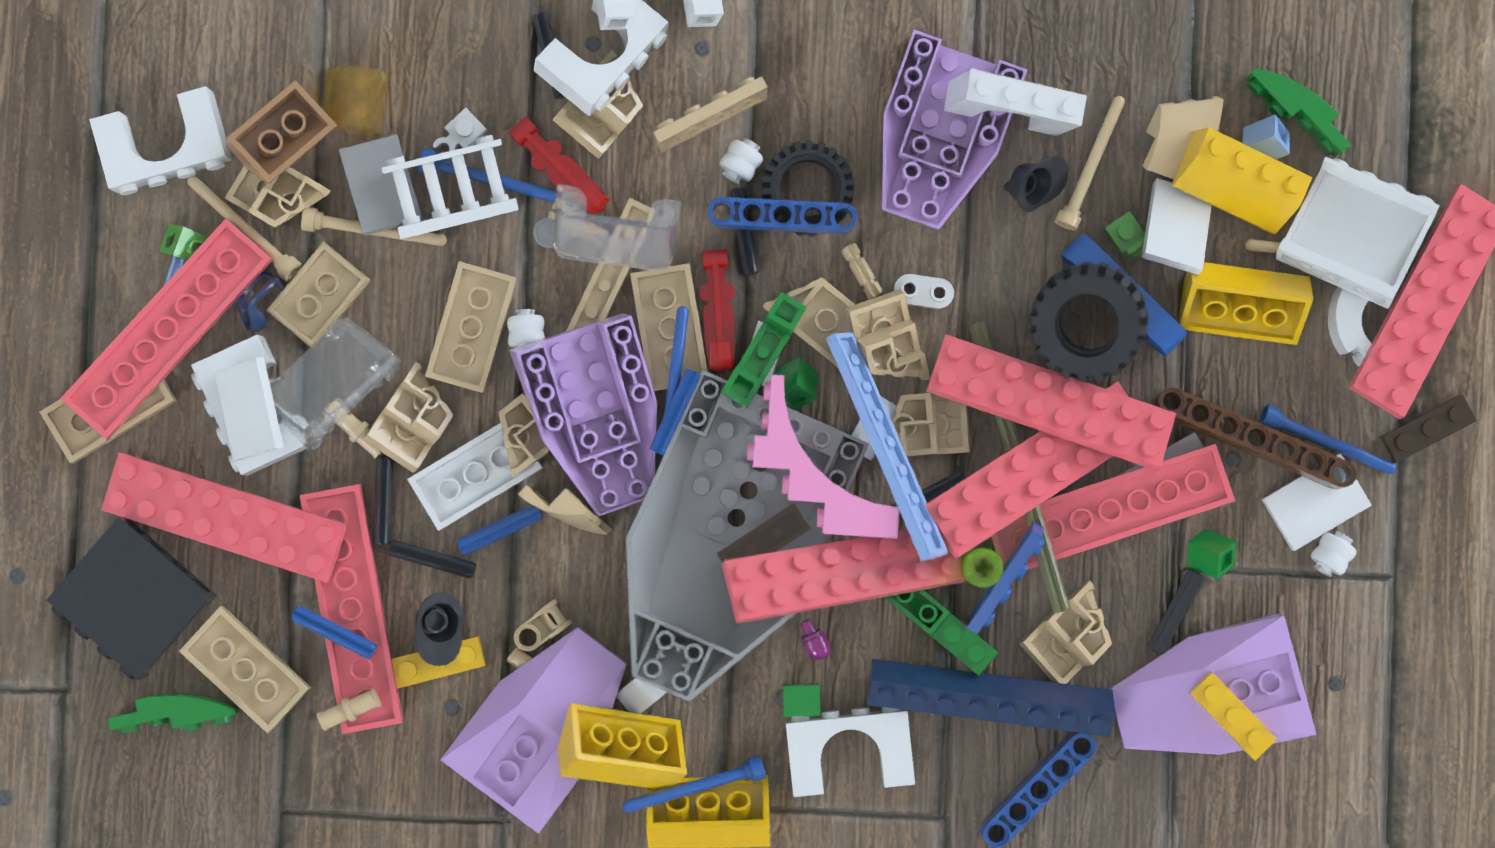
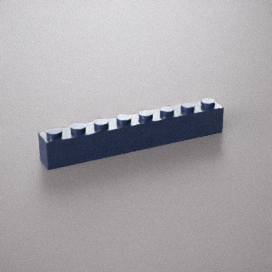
(991, 697)

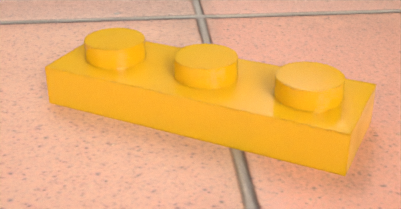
(413, 669)
(1232, 715)

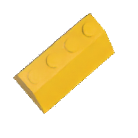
(1240, 180)
(1246, 303)
(621, 747)
(714, 818)

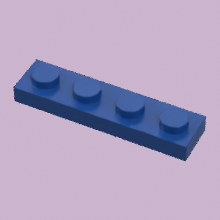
(1013, 568)

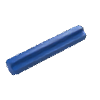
(675, 411)
(499, 529)
(334, 632)

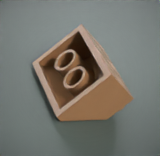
(280, 133)

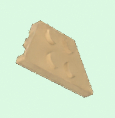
(822, 317)

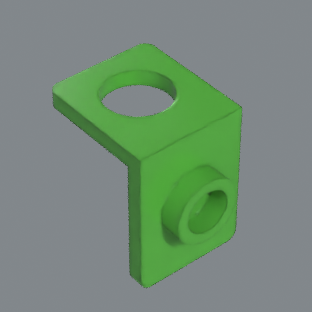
(184, 242)

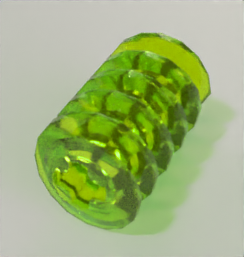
(987, 576)

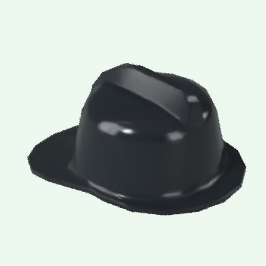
(1037, 182)
(439, 629)

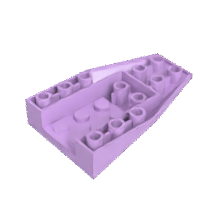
(931, 152)
(594, 408)
(1251, 661)
(516, 732)

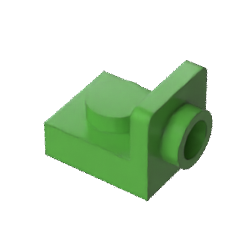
(1126, 235)

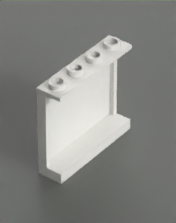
(1357, 232)

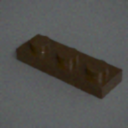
(1428, 428)
(768, 536)

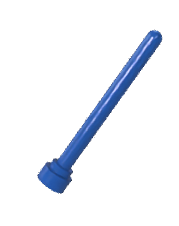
(481, 176)
(677, 353)
(1275, 419)
(751, 770)

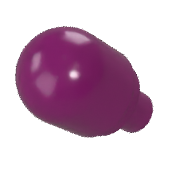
(815, 641)

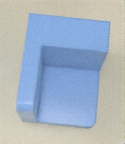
(1268, 137)

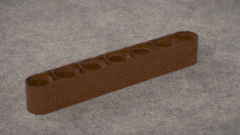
(1269, 439)

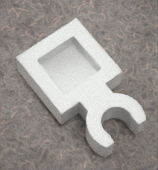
(462, 131)

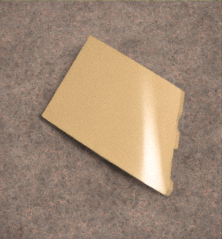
(603, 126)
(1172, 129)
(280, 199)
(888, 336)
(410, 421)
(931, 425)
(521, 435)
(567, 509)
(1069, 638)

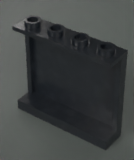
(130, 598)

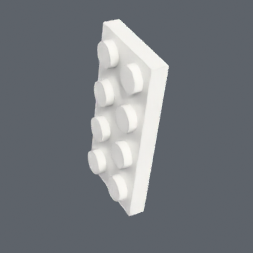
(467, 478)

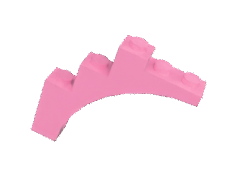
(781, 450)

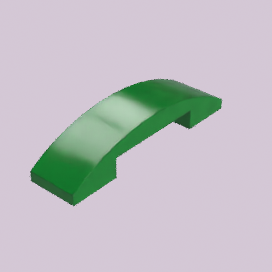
(764, 350)

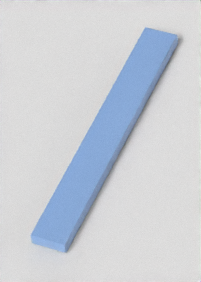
(886, 446)

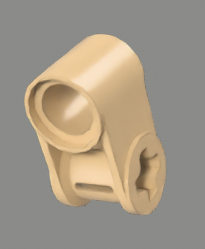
(543, 626)

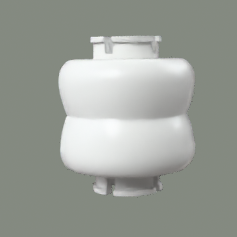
(741, 160)
(525, 328)
(1333, 553)

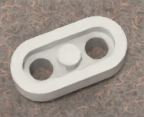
(924, 291)

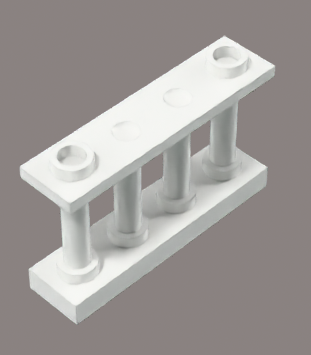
(441, 216)

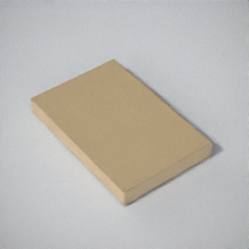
(318, 294)

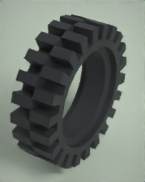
(813, 153)

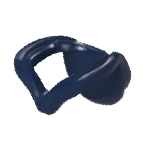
(249, 313)

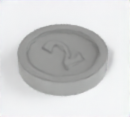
(544, 232)

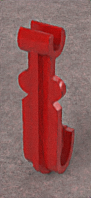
(559, 167)
(718, 313)

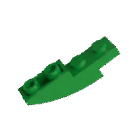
(1291, 98)
(945, 629)
(183, 709)

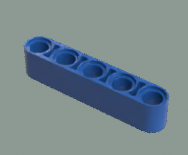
(796, 208)
(1163, 330)
(1031, 803)

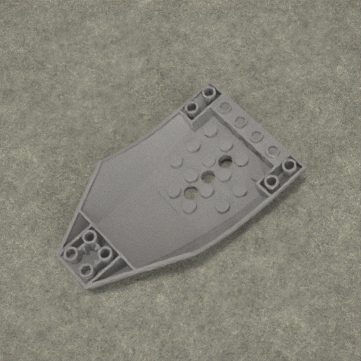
(676, 582)

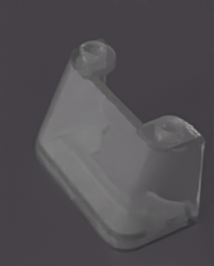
(613, 239)
(330, 380)

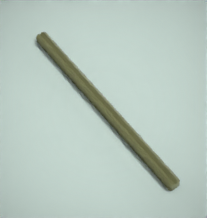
(1046, 555)

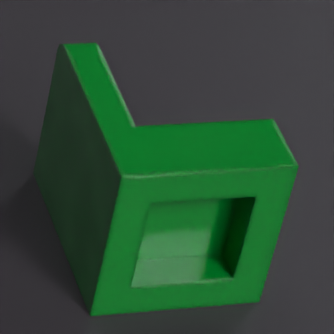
(799, 383)
(1211, 553)
(801, 699)

